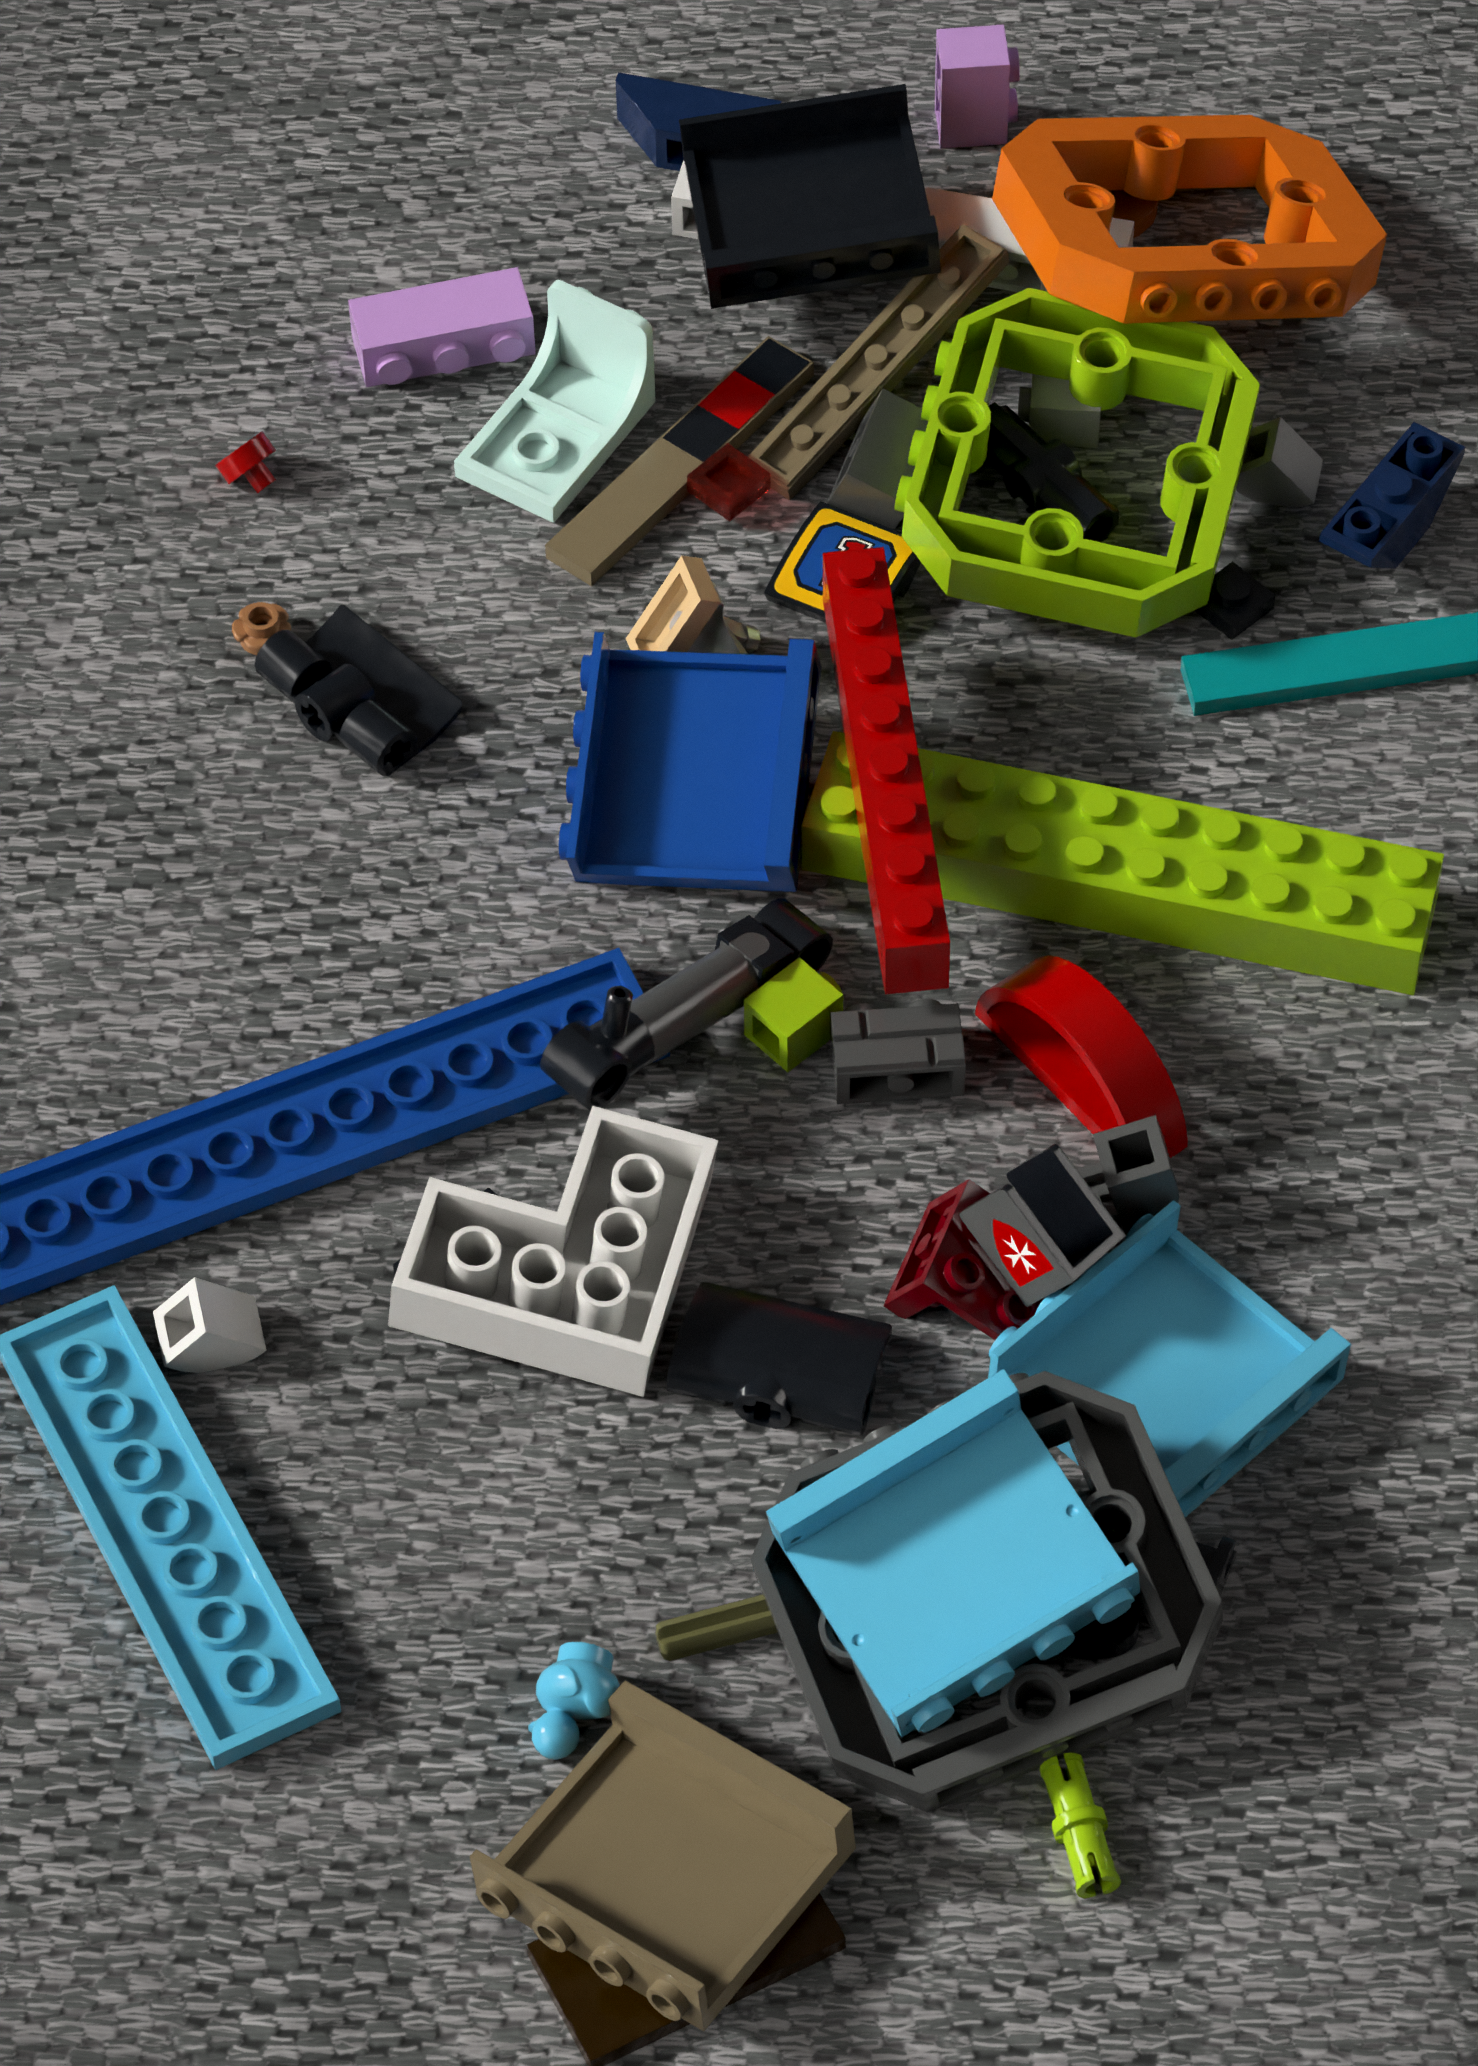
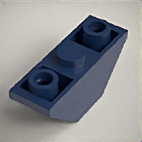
(653, 109)
(1396, 500)

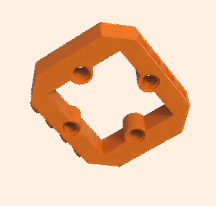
(1317, 235)

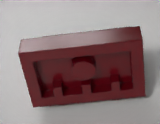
(954, 1270)

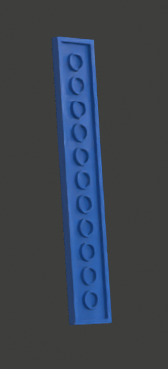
(292, 1129)

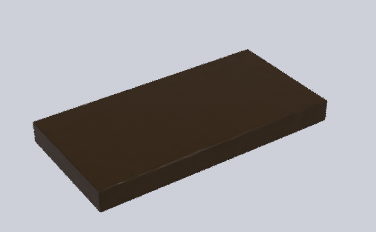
(618, 2020)

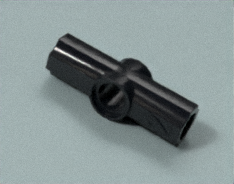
(1046, 474)

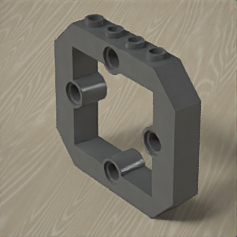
(1089, 1705)

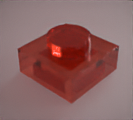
(728, 482)

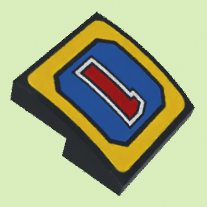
(799, 574)

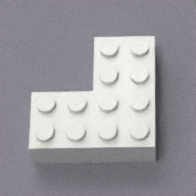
(567, 1286)

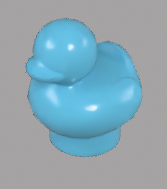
(572, 1690)

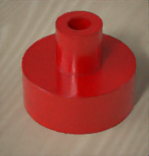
(248, 462)

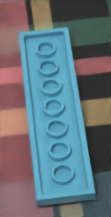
(167, 1528)

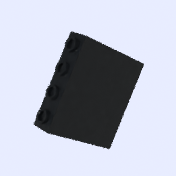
(808, 196)

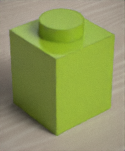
(792, 1013)

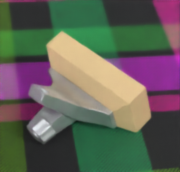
(690, 617)

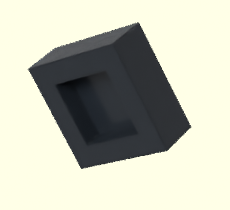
(1236, 601)

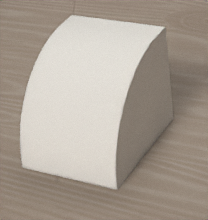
(208, 1328)

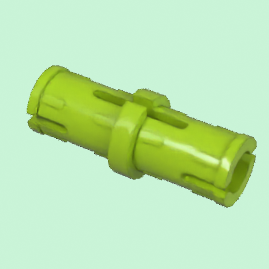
(1079, 1825)

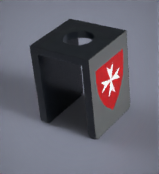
(1064, 1209)

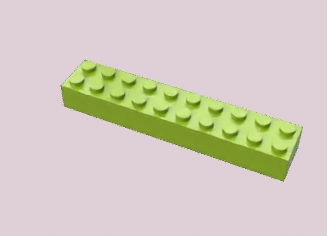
(1153, 868)

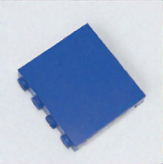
(691, 768)

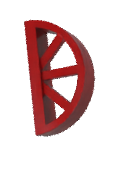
(1083, 1047)

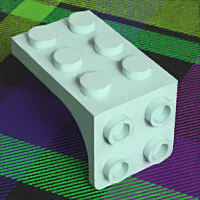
(569, 409)

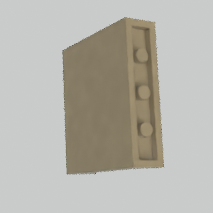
(669, 1859)

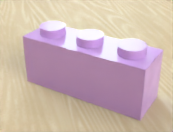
(442, 327)

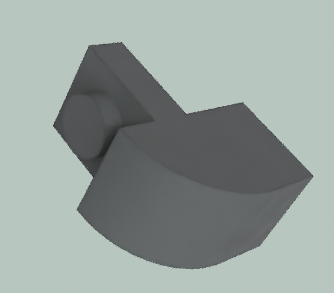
(1132, 1171)

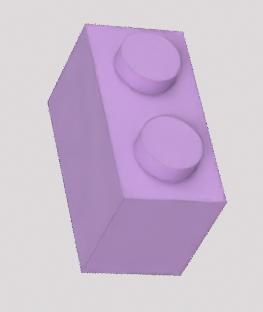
(973, 86)

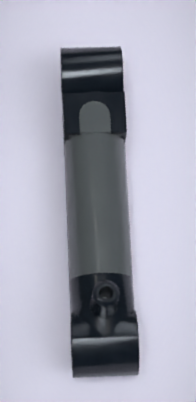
(633, 1033)

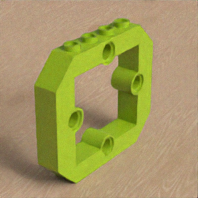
(1046, 562)

